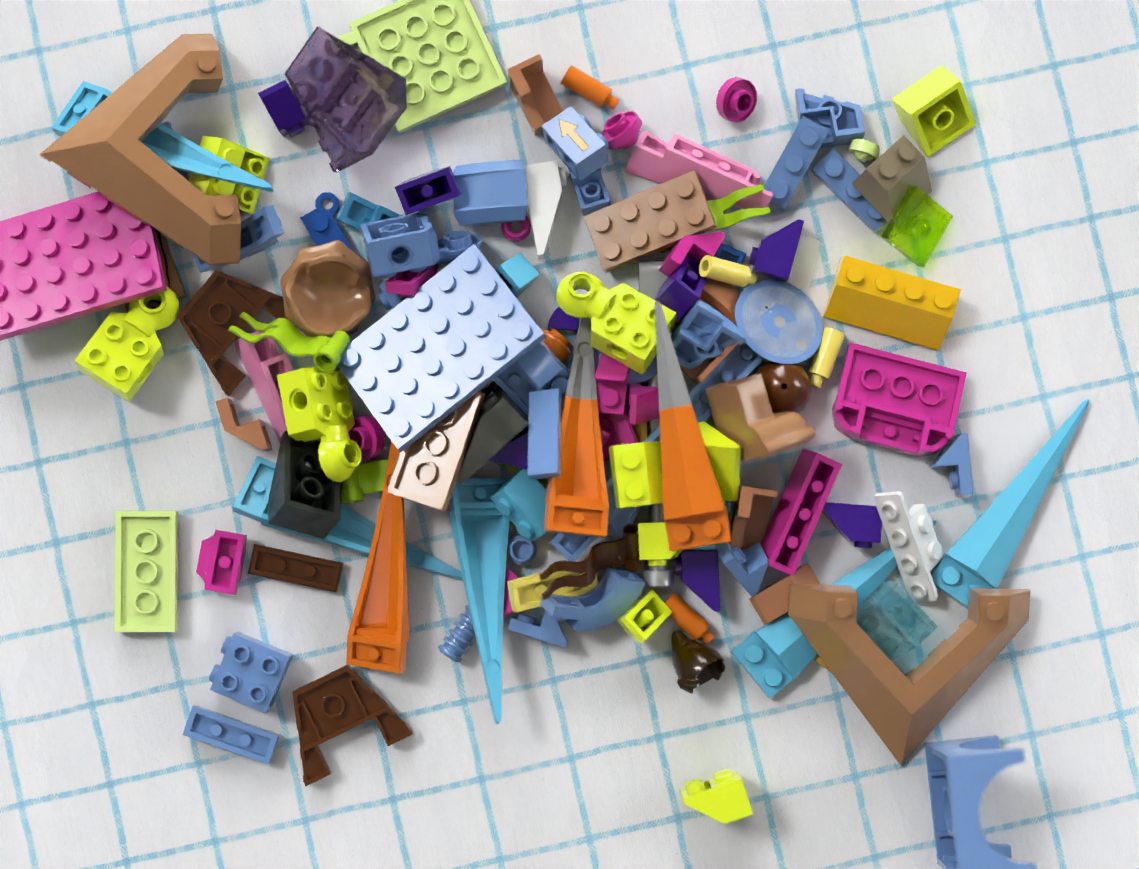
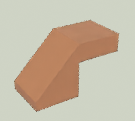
(251, 432)
(774, 599)

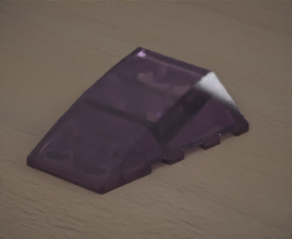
(346, 97)

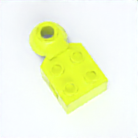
(620, 318)
(126, 345)
(320, 407)

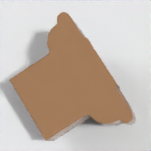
(746, 417)

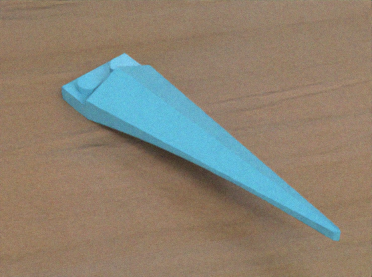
(163, 141)
(350, 532)
(990, 542)
(481, 548)
(781, 651)

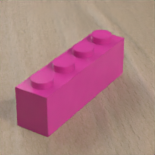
(799, 510)

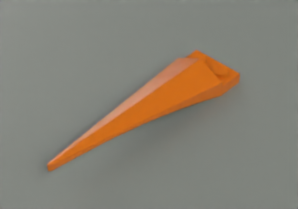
(381, 614)

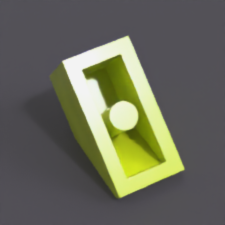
(654, 544)
(644, 617)

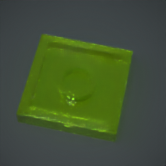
(917, 226)

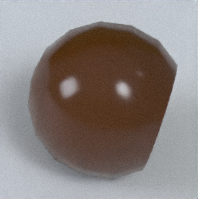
(798, 386)

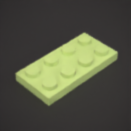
(146, 571)

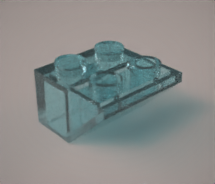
(893, 620)

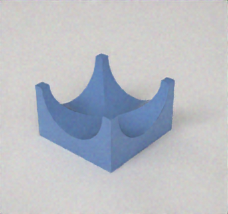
(956, 779)

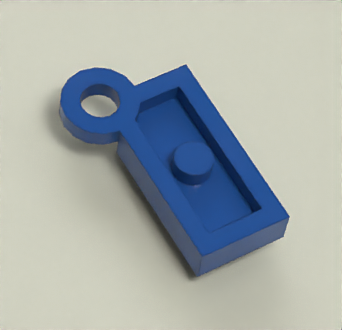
(322, 223)

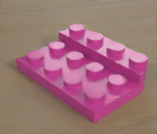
(897, 401)

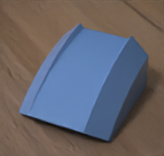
(490, 193)

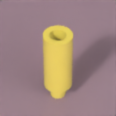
(726, 271)
(825, 356)

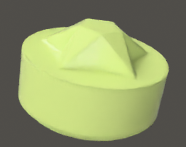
(864, 150)

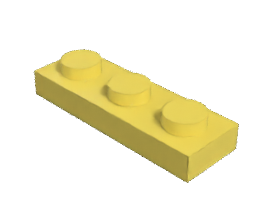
(527, 591)

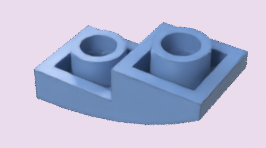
(591, 192)

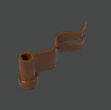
(602, 555)

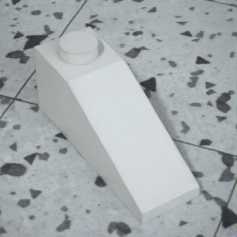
(544, 195)

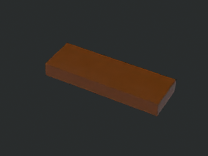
(295, 568)

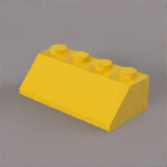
(891, 302)

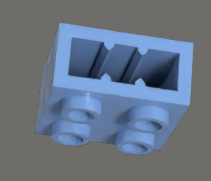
(250, 671)

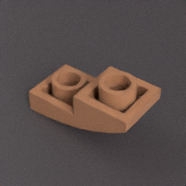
(721, 296)

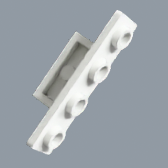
(912, 543)

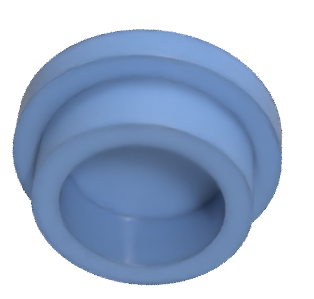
(521, 550)

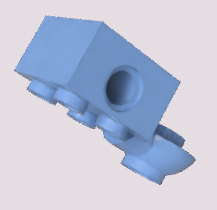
(411, 244)

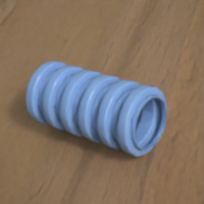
(459, 638)

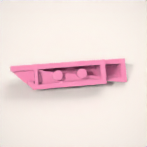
(717, 174)
(263, 366)

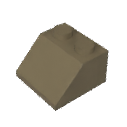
(891, 175)

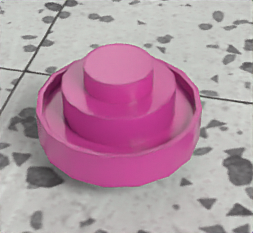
(736, 99)
(622, 130)
(369, 436)

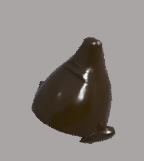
(694, 662)

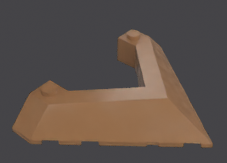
(109, 153)
(909, 705)

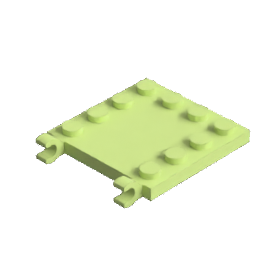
(436, 50)

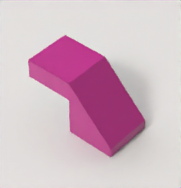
(695, 245)

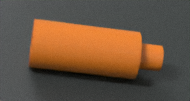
(589, 88)
(688, 619)

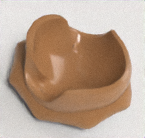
(327, 290)

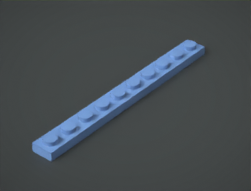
(735, 365)

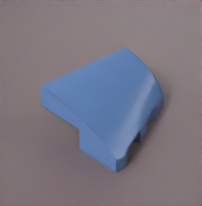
(840, 118)
(704, 335)

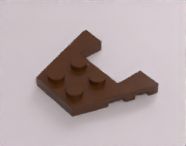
(215, 311)
(333, 707)

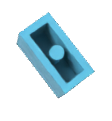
(523, 504)

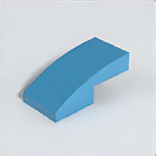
(358, 211)

